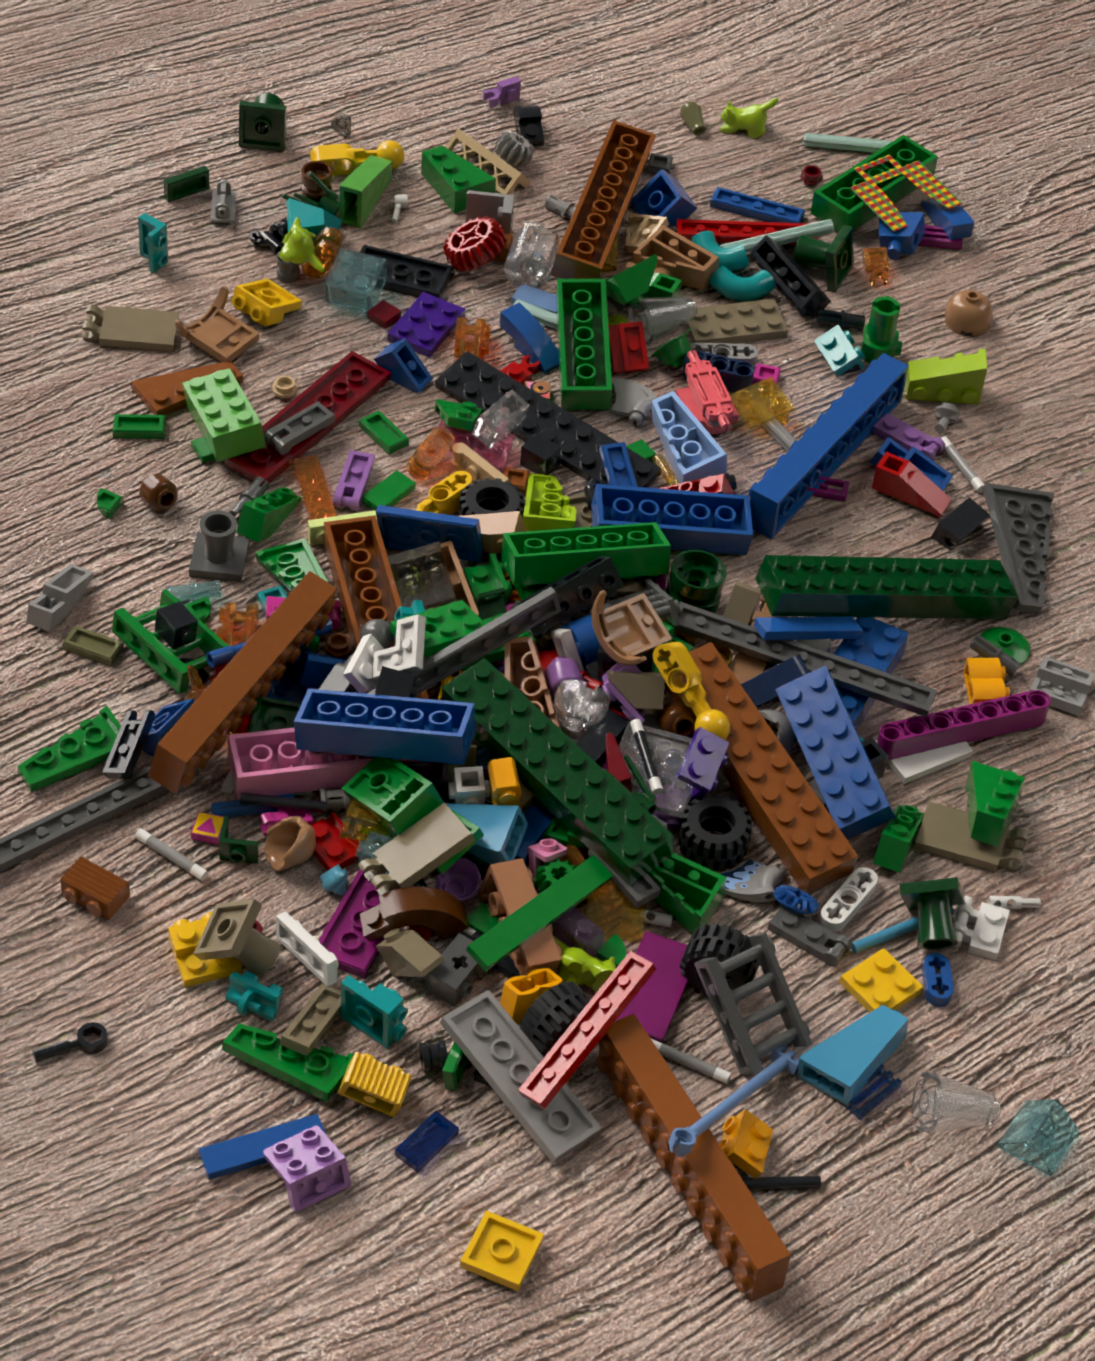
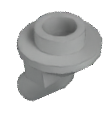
(945, 413)

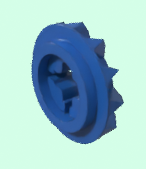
(796, 900)

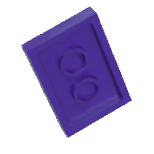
(426, 324)

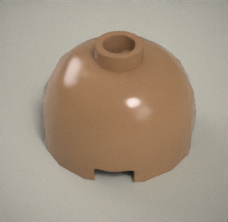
(969, 313)

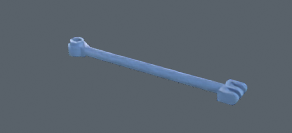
(686, 1137)

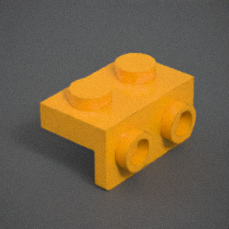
(746, 1142)

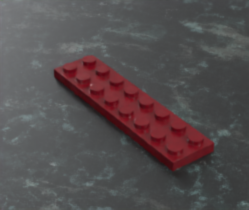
(339, 390)

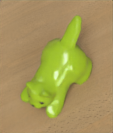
(748, 118)
(299, 246)
(583, 968)

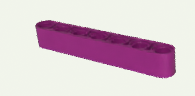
(964, 724)

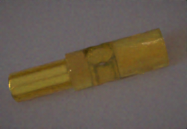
(667, 473)

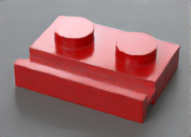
(628, 347)
(330, 848)

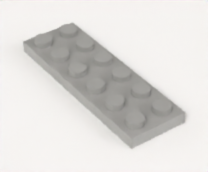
(506, 1061)

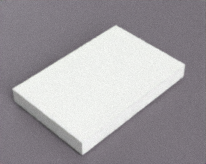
(924, 763)

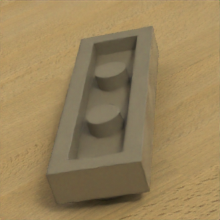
(313, 1020)

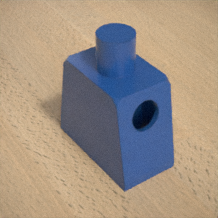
(903, 240)

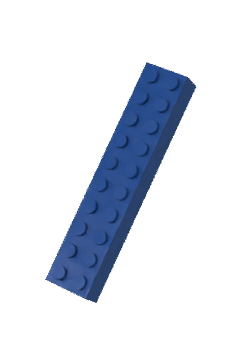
(826, 445)

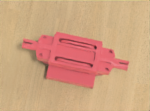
(707, 396)

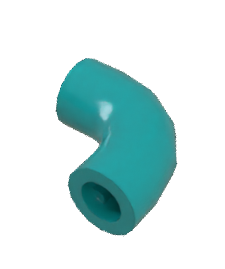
(732, 258)
(742, 288)

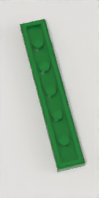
(539, 913)

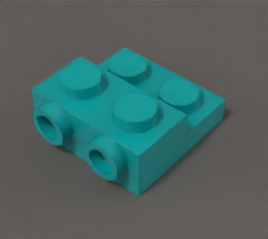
(373, 1012)

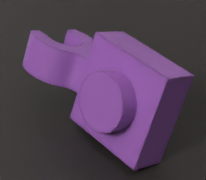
(506, 92)

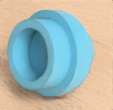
(335, 880)

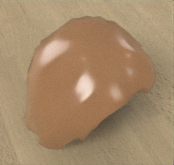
(289, 843)

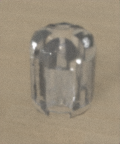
(531, 256)

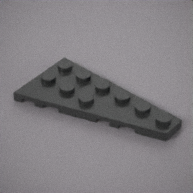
(1023, 538)

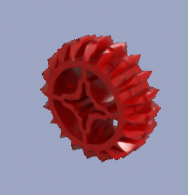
(474, 243)

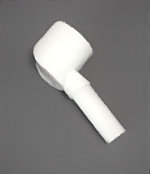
(401, 202)

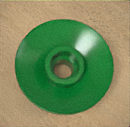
(1010, 640)

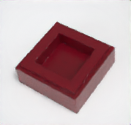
(384, 314)

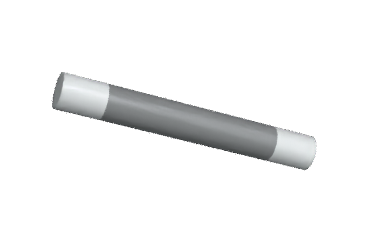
(963, 465)
(171, 854)
(692, 1062)

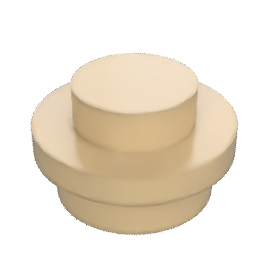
(284, 387)

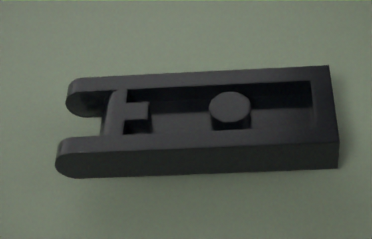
(128, 745)

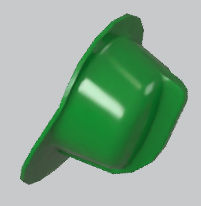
(674, 351)

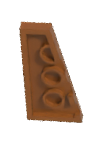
(165, 392)

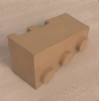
(681, 256)

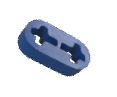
(931, 979)

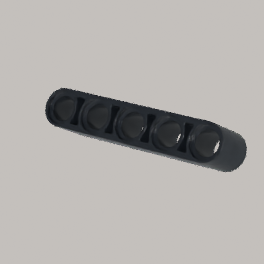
(594, 742)

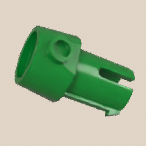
(881, 331)

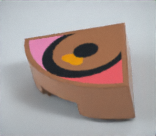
(539, 387)

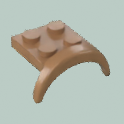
(219, 331)
(628, 628)

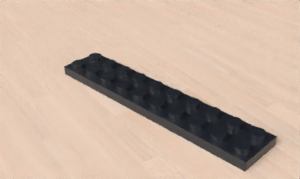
(482, 384)

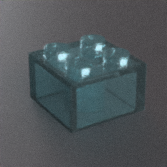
(355, 280)

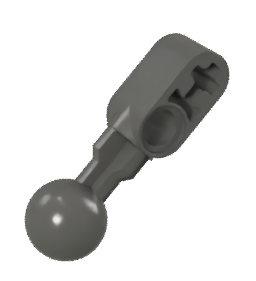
(336, 680)

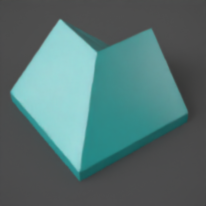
(311, 217)

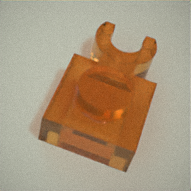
(876, 263)

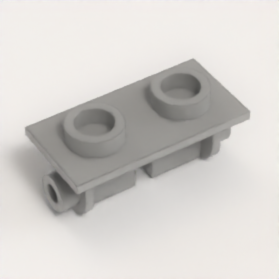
(223, 203)

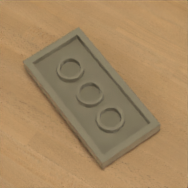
(738, 323)

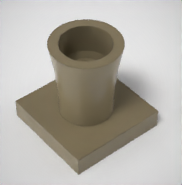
(231, 935)

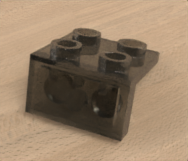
(422, 576)

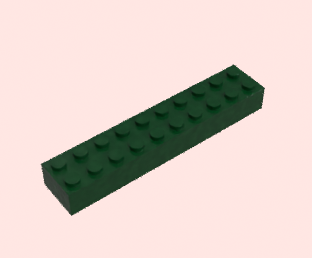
(885, 587)
(562, 774)

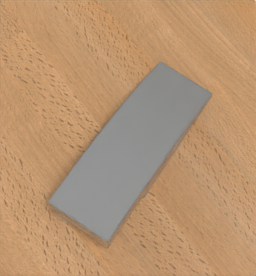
(58, 597)

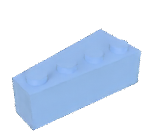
(685, 440)

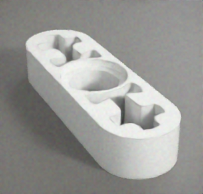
(850, 888)

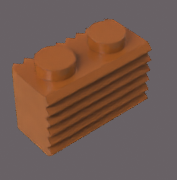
(94, 888)

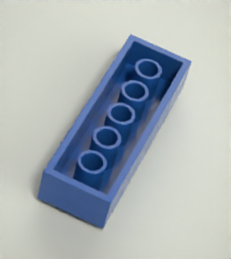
(685, 517)
(878, 648)
(385, 726)
(835, 753)

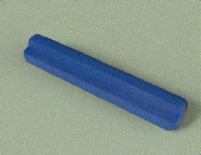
(235, 809)

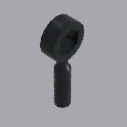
(66, 1046)

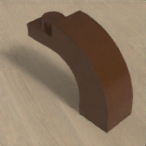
(418, 907)

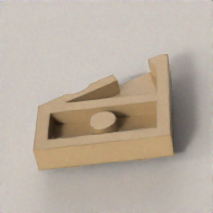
(641, 228)

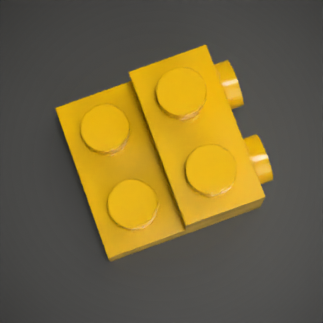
(264, 301)
(193, 971)

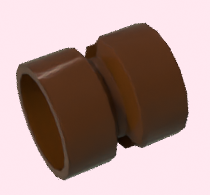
(309, 187)

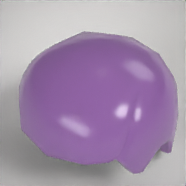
(460, 880)

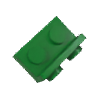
(488, 578)

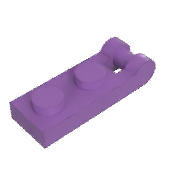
(907, 436)
(354, 480)

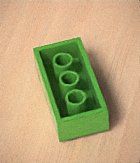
(223, 414)

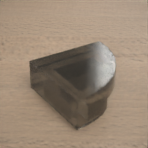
(342, 125)

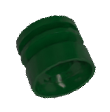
(697, 579)

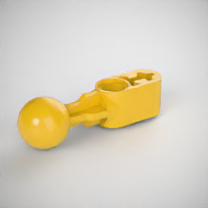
(344, 158)
(445, 495)
(674, 655)

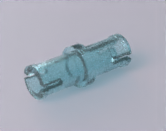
(195, 591)

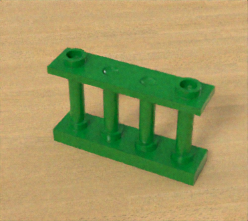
(154, 653)

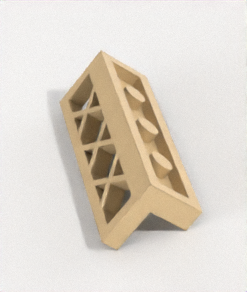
(492, 159)

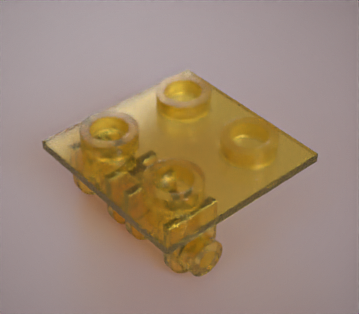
(762, 403)
(616, 914)

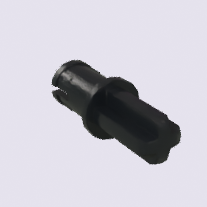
(841, 318)

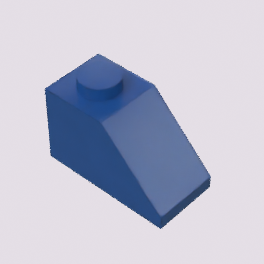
(404, 366)

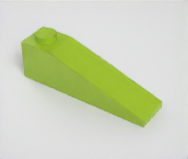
(546, 505)

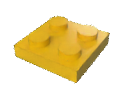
(881, 982)
(502, 1250)

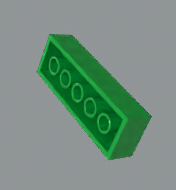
(844, 207)
(583, 344)
(551, 554)

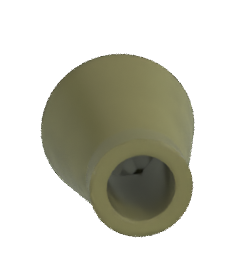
(692, 116)

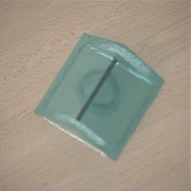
(1040, 1134)

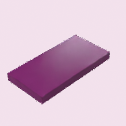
(344, 931)
(663, 991)

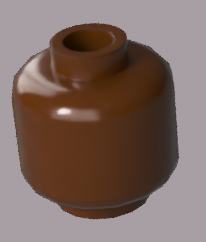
(158, 492)
(677, 718)

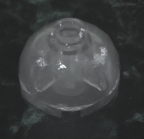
(580, 706)

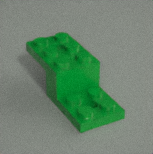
(451, 623)
(401, 799)

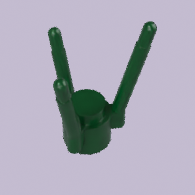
(329, 204)
(645, 799)

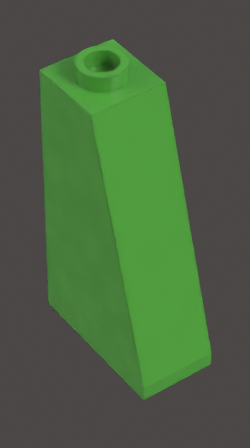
(363, 190)

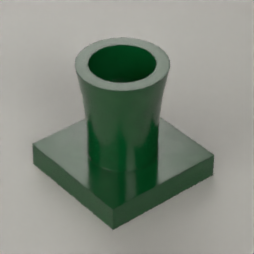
(263, 123)
(834, 256)
(933, 904)

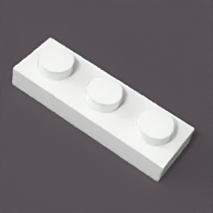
(306, 948)

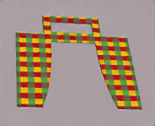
(883, 206)

